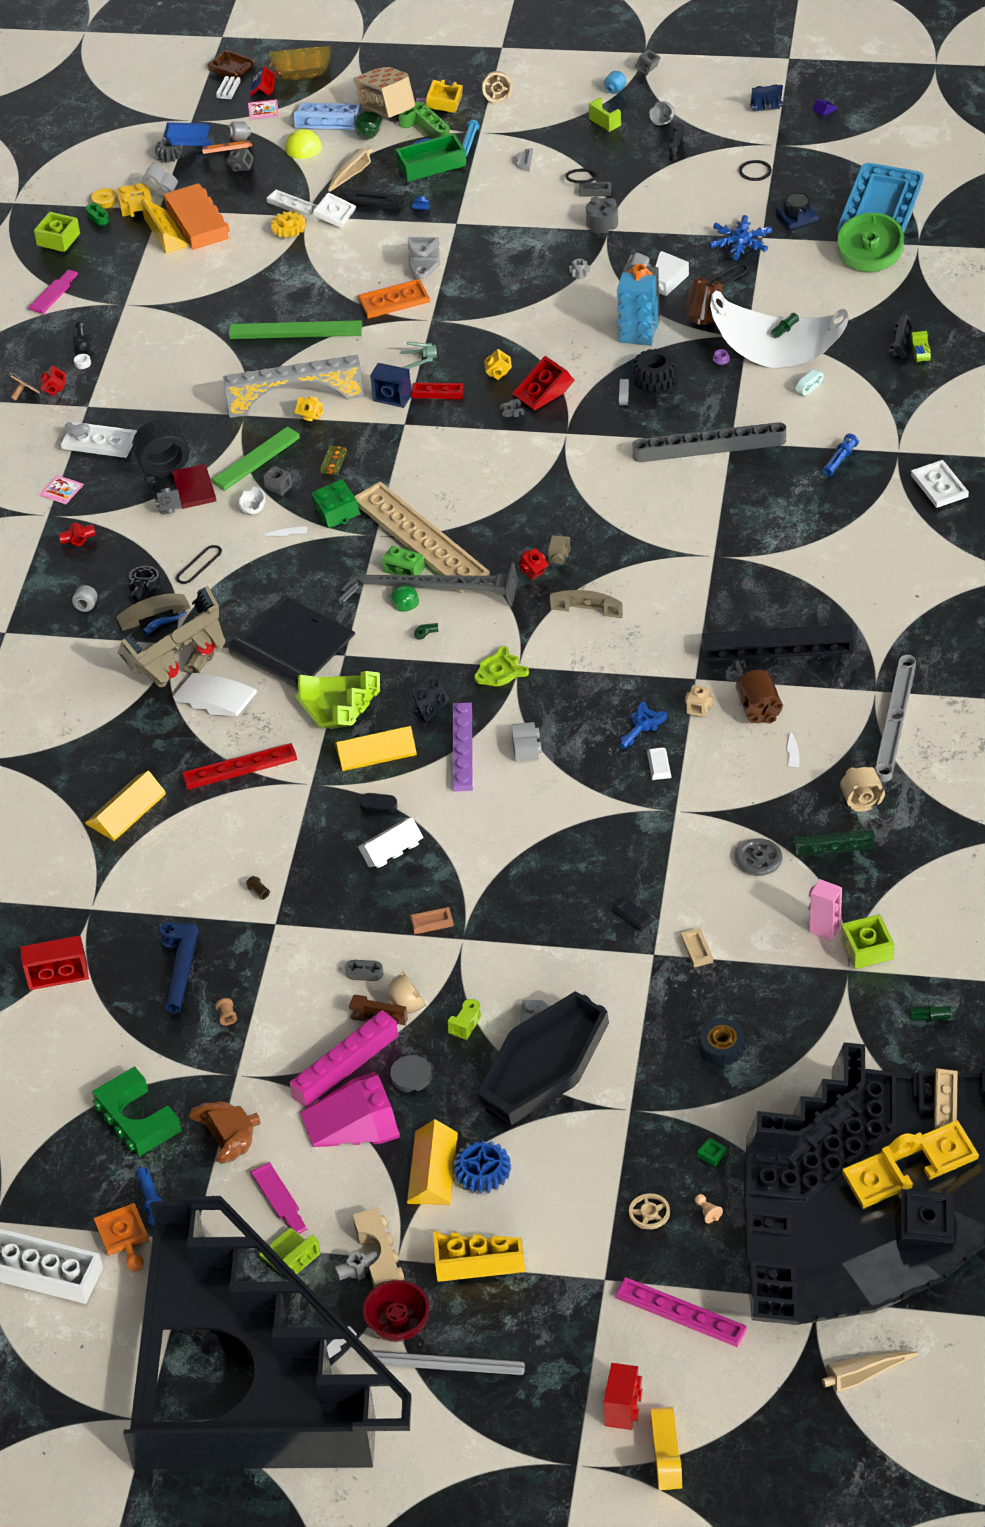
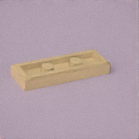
(945, 1097)

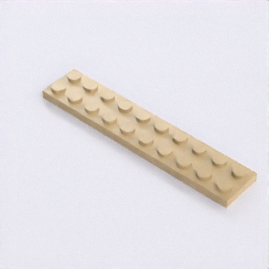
(417, 533)

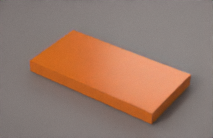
(393, 298)

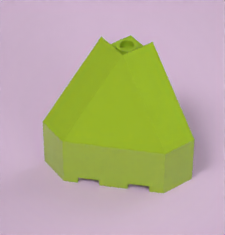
(338, 699)

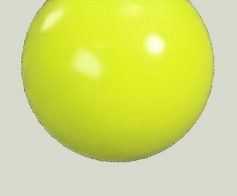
(302, 144)

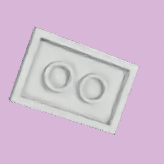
(939, 483)

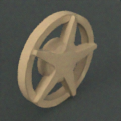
(649, 1211)

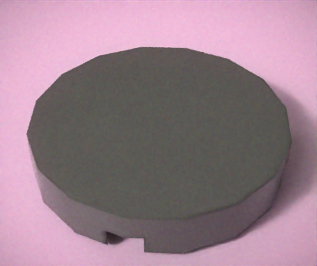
(411, 1073)

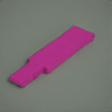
(53, 292)
(278, 1196)

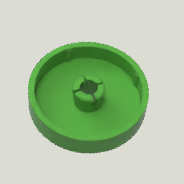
(871, 229)

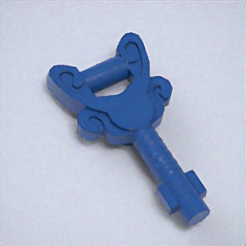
(642, 723)

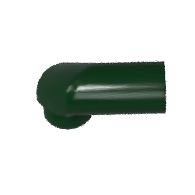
(424, 629)

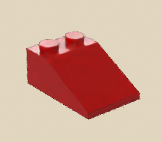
(543, 384)

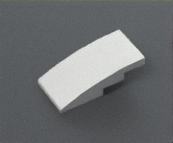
(215, 694)

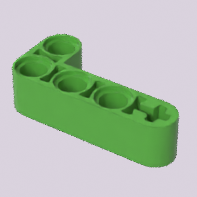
(425, 119)

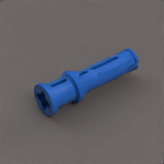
(843, 450)
(148, 1191)

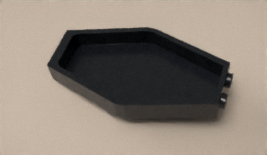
(543, 1057)

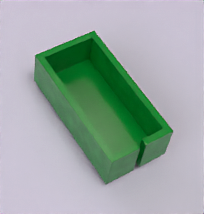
(430, 157)

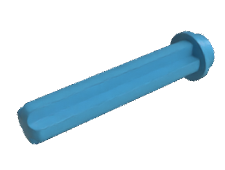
(472, 127)

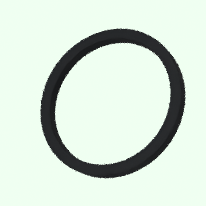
(581, 170)
(759, 178)

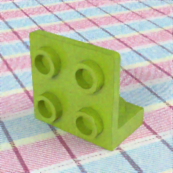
(294, 1250)

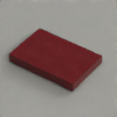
(194, 486)

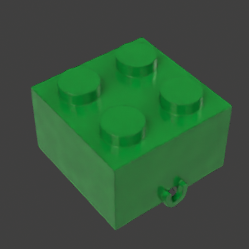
(335, 503)

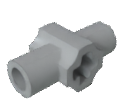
(356, 1265)

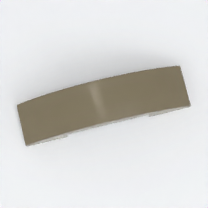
(586, 599)
(151, 606)

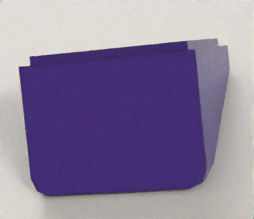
(824, 107)

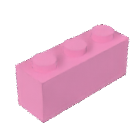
(825, 909)

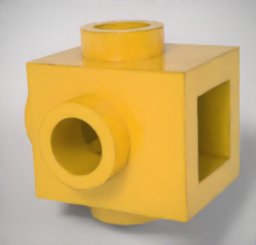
(497, 364)
(309, 408)

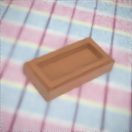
(431, 920)

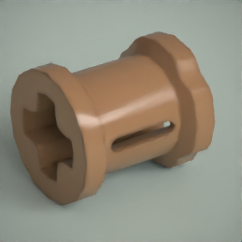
(226, 1012)

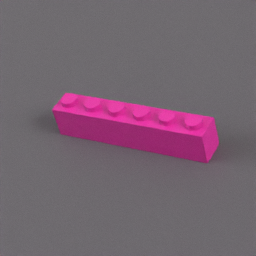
(344, 1059)

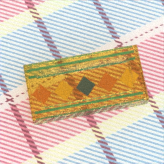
(333, 460)

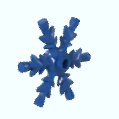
(740, 237)

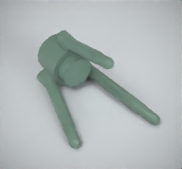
(428, 351)

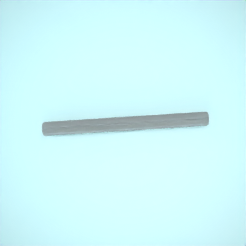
(450, 1363)

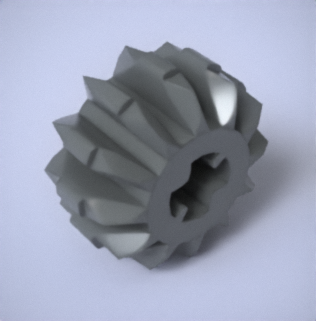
(167, 152)

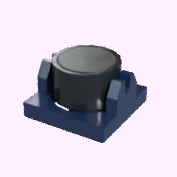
(798, 210)

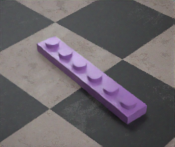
(462, 747)

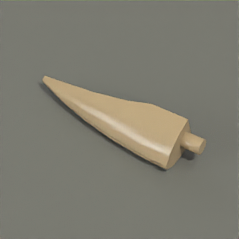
(352, 166)
(856, 1370)

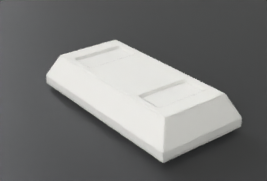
(658, 763)

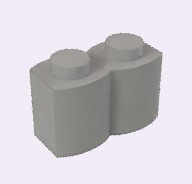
(159, 180)
(525, 741)

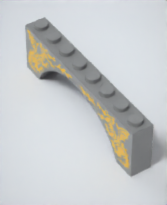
(247, 387)

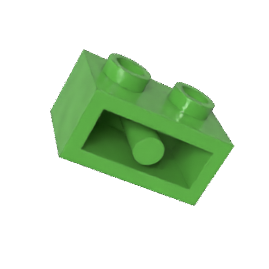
(402, 562)

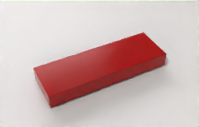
(438, 390)

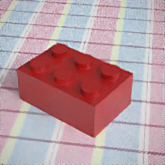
(54, 963)

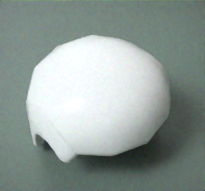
(252, 501)

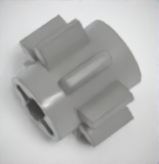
(579, 268)

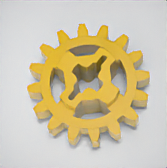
(288, 224)

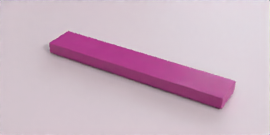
(681, 1312)

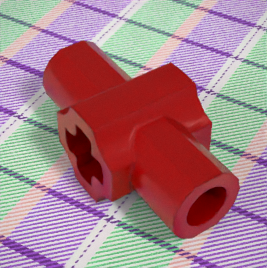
(77, 534)

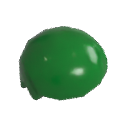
(404, 598)

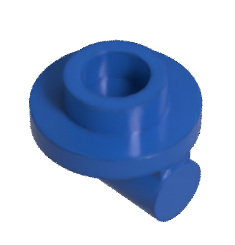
(420, 203)

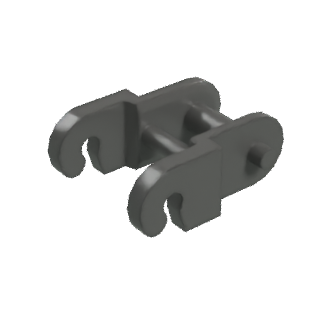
(508, 410)

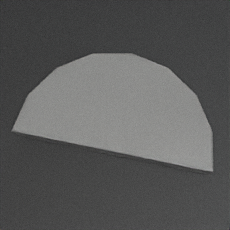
(524, 159)

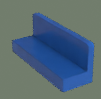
(187, 134)

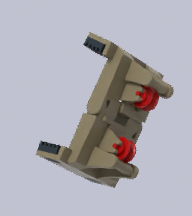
(158, 660)

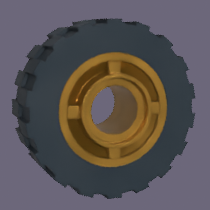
(722, 1052)

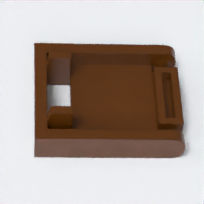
(234, 66)

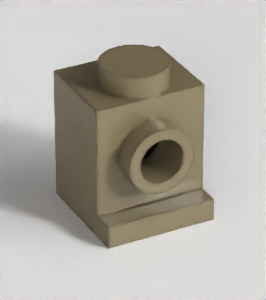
(559, 549)

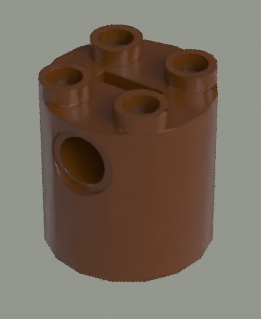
(699, 300)
(759, 696)

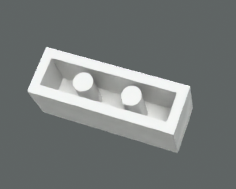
(391, 843)

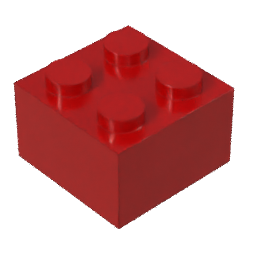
(622, 1396)

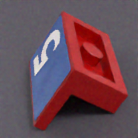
(264, 81)

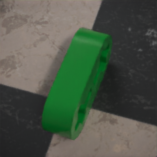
(97, 214)

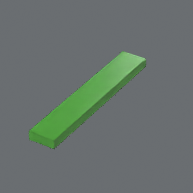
(255, 458)

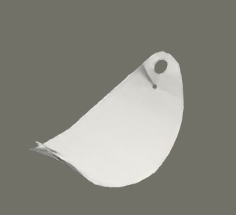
(751, 334)

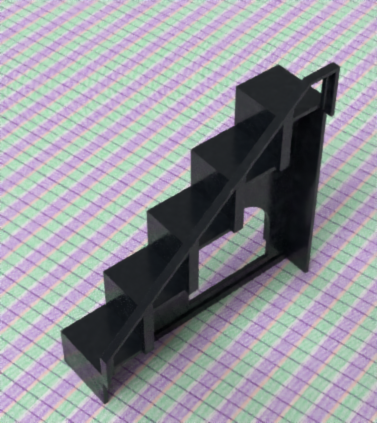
(296, 1406)

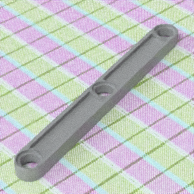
(893, 727)

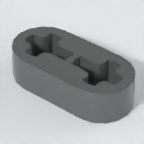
(364, 970)

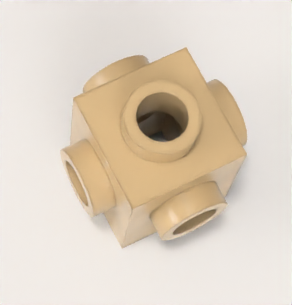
(699, 700)

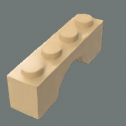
(371, 1231)

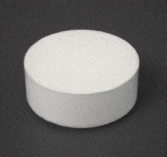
(82, 361)

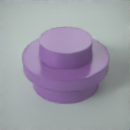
(721, 357)

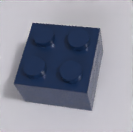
(391, 385)

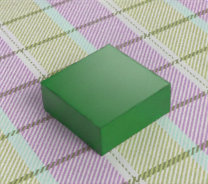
(712, 1152)

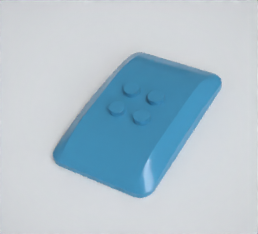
(883, 191)

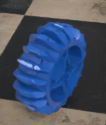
(493, 1172)

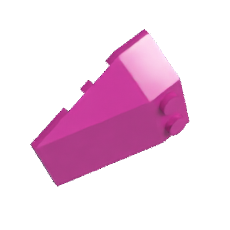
(352, 1115)

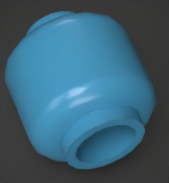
(615, 82)

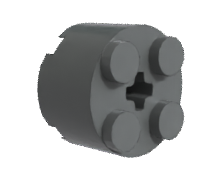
(602, 214)

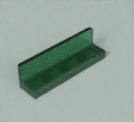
(833, 842)

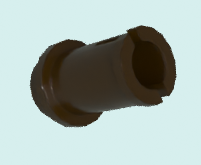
(254, 884)

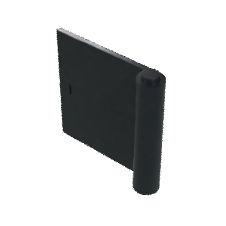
(292, 642)

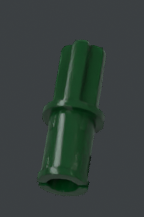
(785, 325)
(930, 1013)

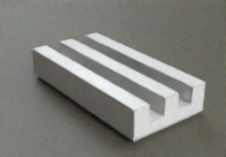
(225, 88)

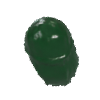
(367, 124)

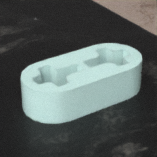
(809, 382)

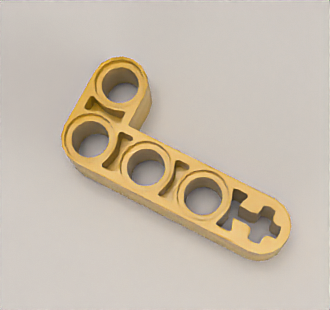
(666, 1448)

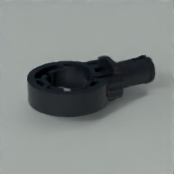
(141, 585)

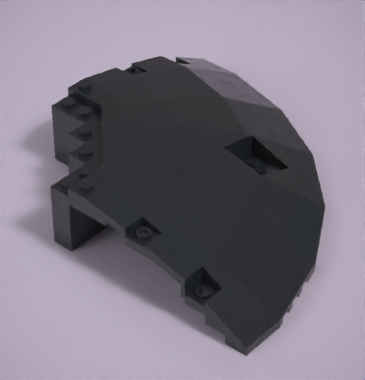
(814, 1239)

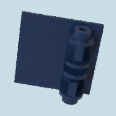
(766, 95)

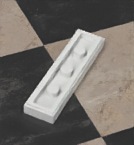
(293, 204)

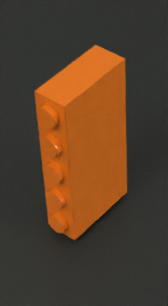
(196, 216)

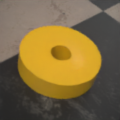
(104, 197)

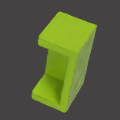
(603, 118)

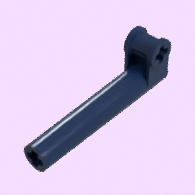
(184, 939)

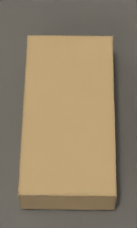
(696, 947)

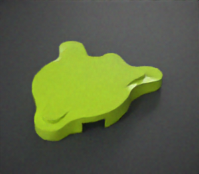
(500, 668)

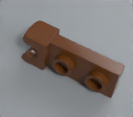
(367, 1009)

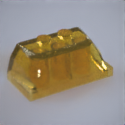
(300, 62)

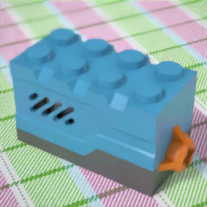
(638, 304)

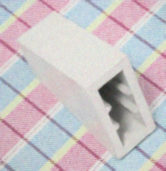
(671, 272)

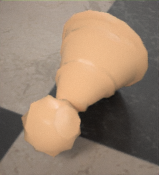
(710, 1211)

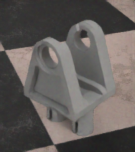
(423, 255)

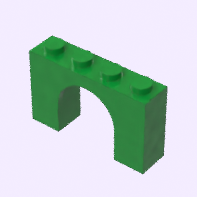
(138, 1134)

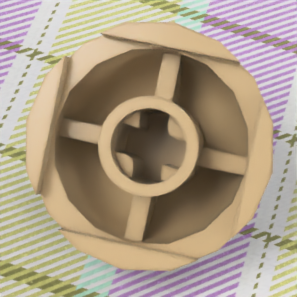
(496, 86)
(405, 994)

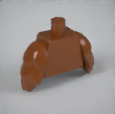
(228, 1126)

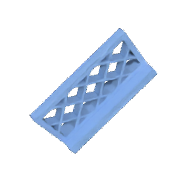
(323, 118)

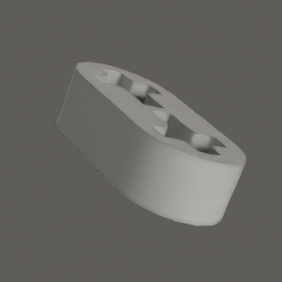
(624, 392)

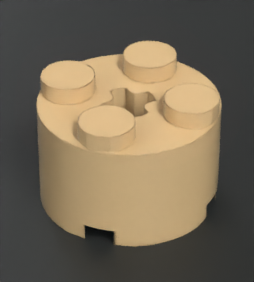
(862, 788)

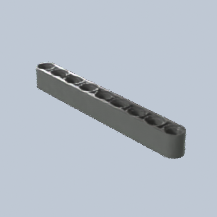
(709, 442)

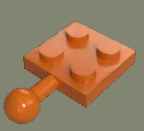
(122, 1231)

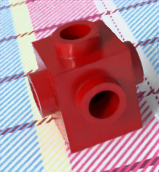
(52, 381)
(533, 563)

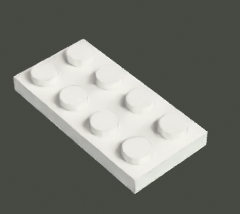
(101, 440)

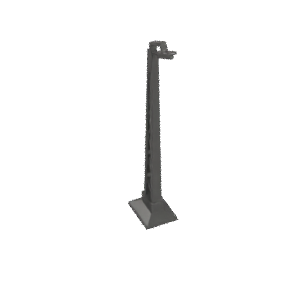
(505, 583)

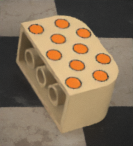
(385, 91)

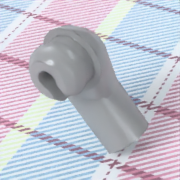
(77, 430)

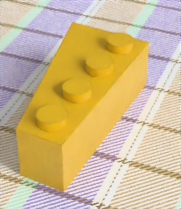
(476, 1256)

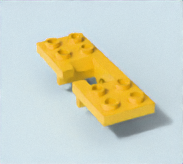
(880, 1176)

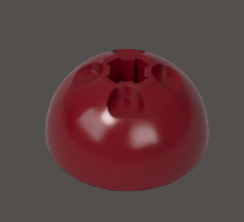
(396, 1310)

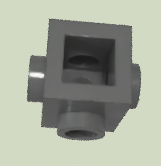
(240, 159)
(173, 496)

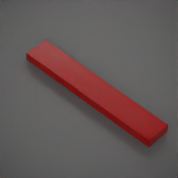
(239, 766)

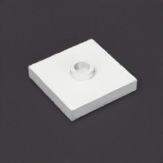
(334, 210)

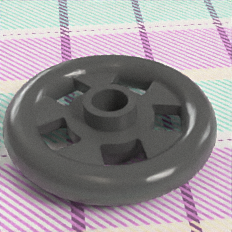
(753, 844)

